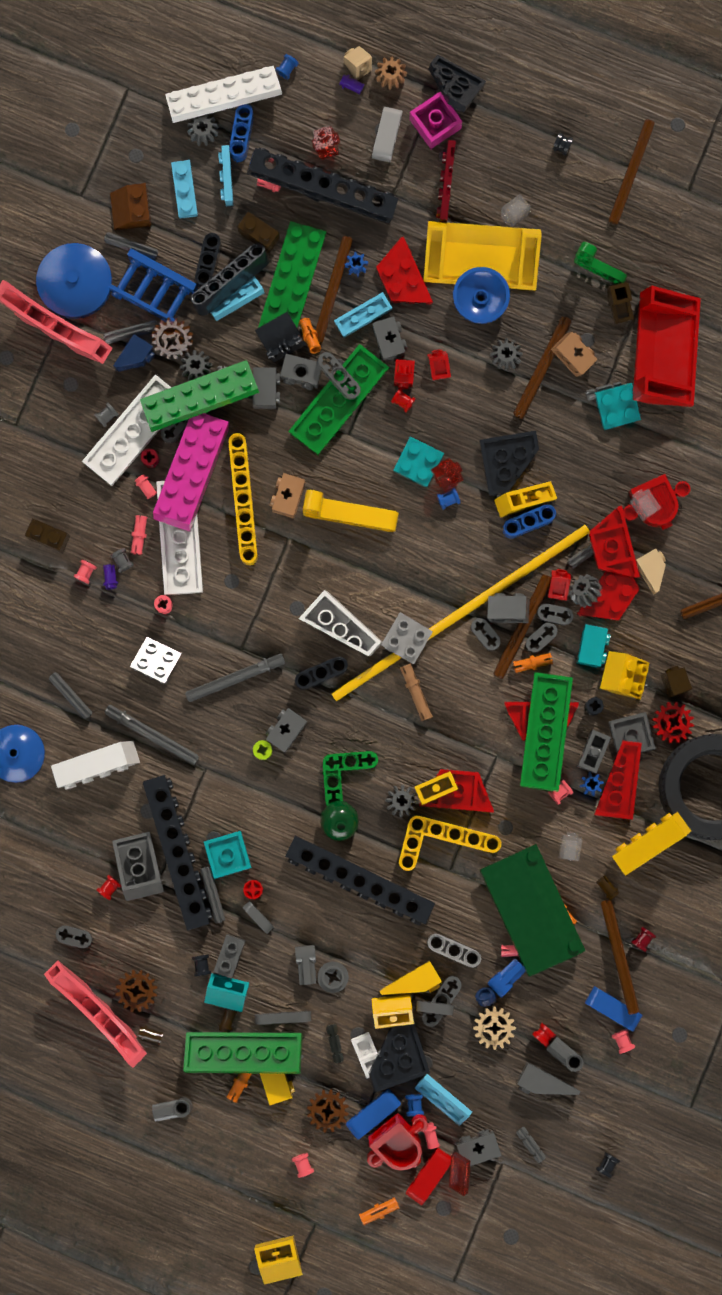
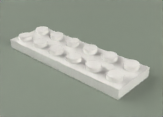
(223, 94)
(124, 438)
(180, 557)

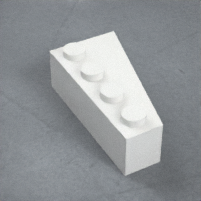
(335, 620)
(95, 764)

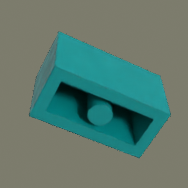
(592, 646)
(226, 992)

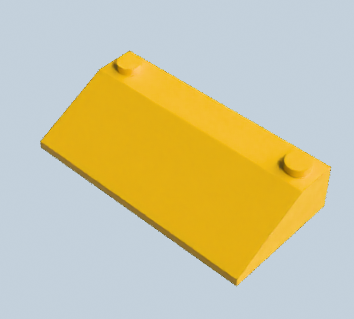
(460, 247)

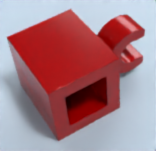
(404, 373)

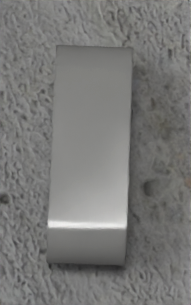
(387, 134)
(463, 950)

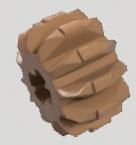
(394, 67)

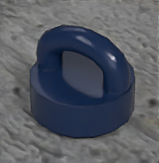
(486, 997)

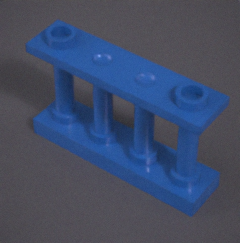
(153, 269)

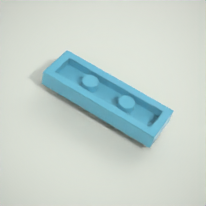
(226, 175)
(184, 189)
(242, 296)
(363, 315)
(443, 1099)

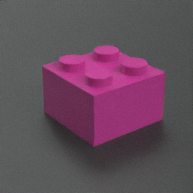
(435, 120)

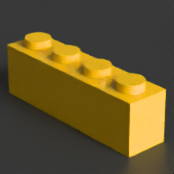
(650, 843)

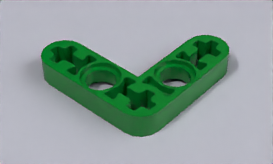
(586, 260)
(336, 771)

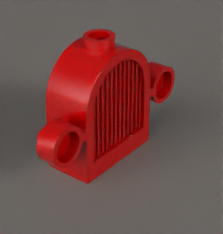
(664, 496)
(397, 1143)

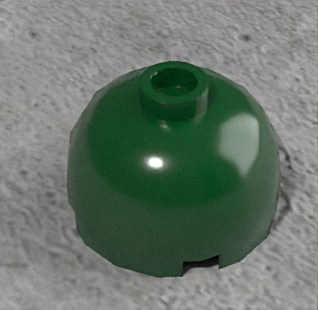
(339, 820)

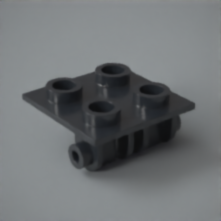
(280, 337)

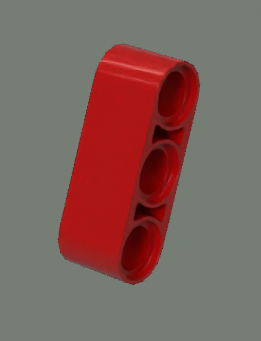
(429, 1176)

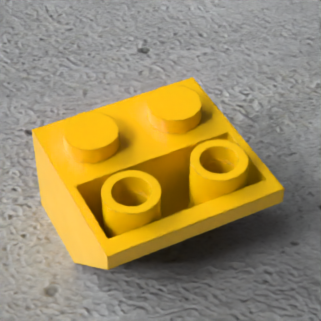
(624, 675)
(278, 1260)

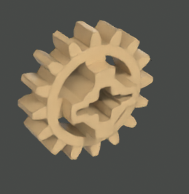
(494, 1019)

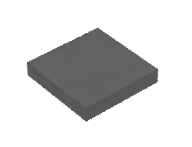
(632, 728)

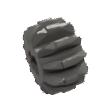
(210, 129)
(513, 353)
(198, 360)
(585, 590)
(396, 805)

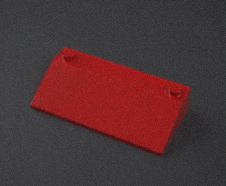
(666, 347)

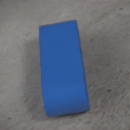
(241, 141)
(522, 528)
(612, 1008)
(373, 1114)

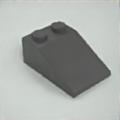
(137, 866)

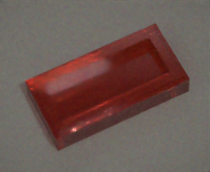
(459, 1174)

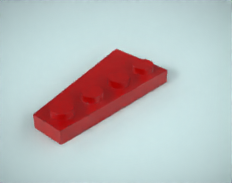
(621, 786)

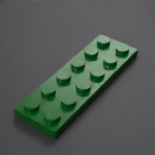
(294, 273)
(199, 396)
(330, 408)
(546, 732)
(243, 1052)

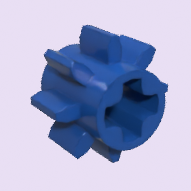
(357, 269)
(594, 779)

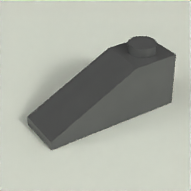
(540, 1082)

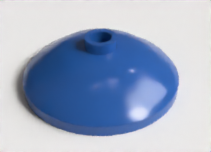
(485, 283)
(29, 753)

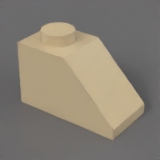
(358, 62)
(652, 569)

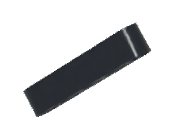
(230, 279)

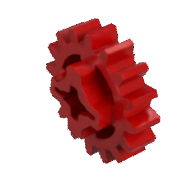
(662, 716)

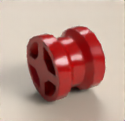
(253, 889)
(544, 1034)

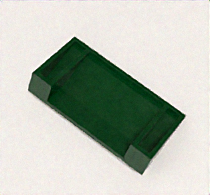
(532, 910)

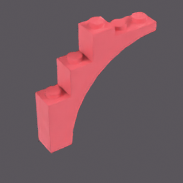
(52, 325)
(97, 1012)

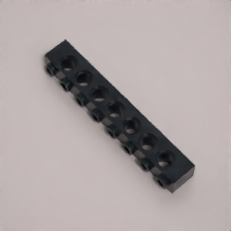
(313, 189)
(424, 906)
(191, 919)

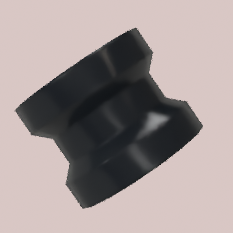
(562, 144)

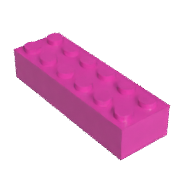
(191, 471)

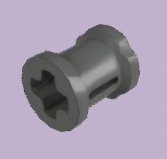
(106, 414)
(122, 560)

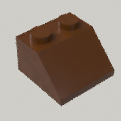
(130, 207)

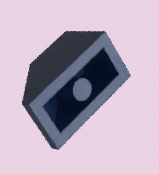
(134, 355)

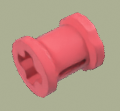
(85, 571)
(157, 604)
(564, 790)
(623, 1041)
(302, 1164)

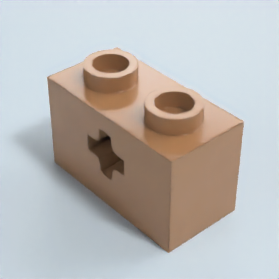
(565, 350)
(295, 487)

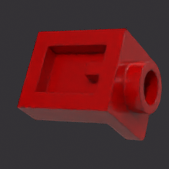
(439, 364)
(559, 584)

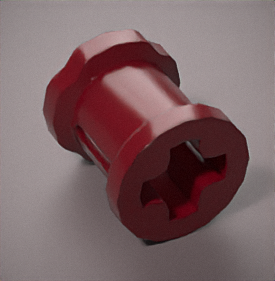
(145, 455)
(643, 939)

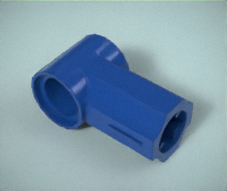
(503, 980)

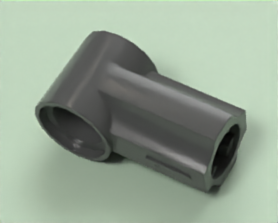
(306, 964)
(564, 1053)
(170, 1109)

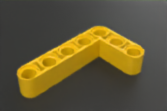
(318, 507)
(444, 835)

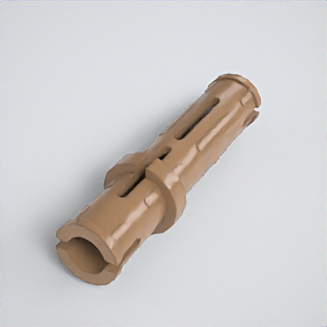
(412, 684)

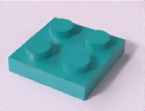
(617, 406)
(417, 461)
(227, 854)

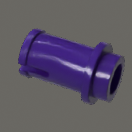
(351, 84)
(110, 577)

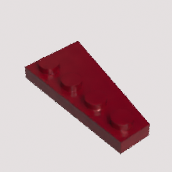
(446, 177)

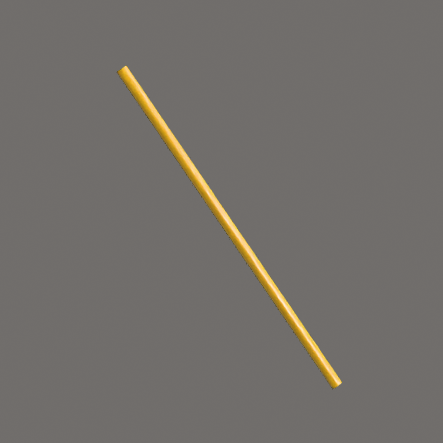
(466, 609)

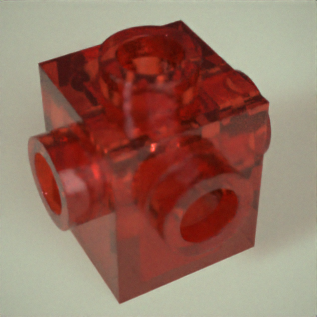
(326, 142)
(447, 474)

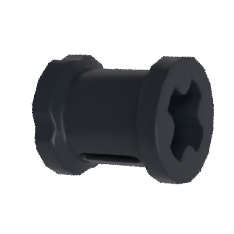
(598, 701)
(201, 965)
(608, 1165)

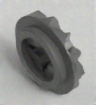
(335, 986)

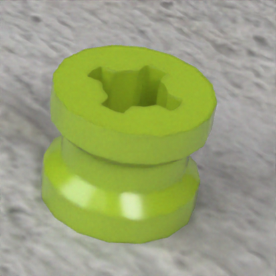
(265, 750)

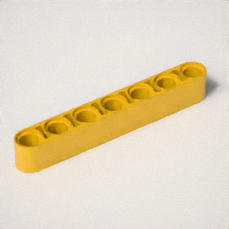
(239, 490)

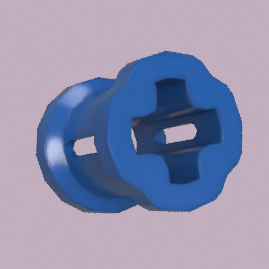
(286, 66)
(448, 498)
(414, 1104)

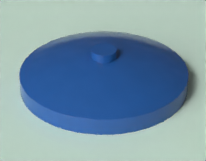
(74, 280)

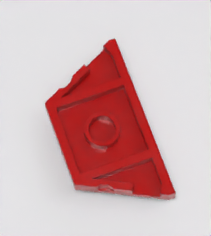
(402, 276)
(613, 545)
(616, 596)
(520, 712)
(469, 796)

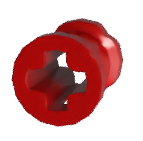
(403, 400)
(109, 887)

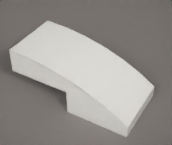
(365, 1051)

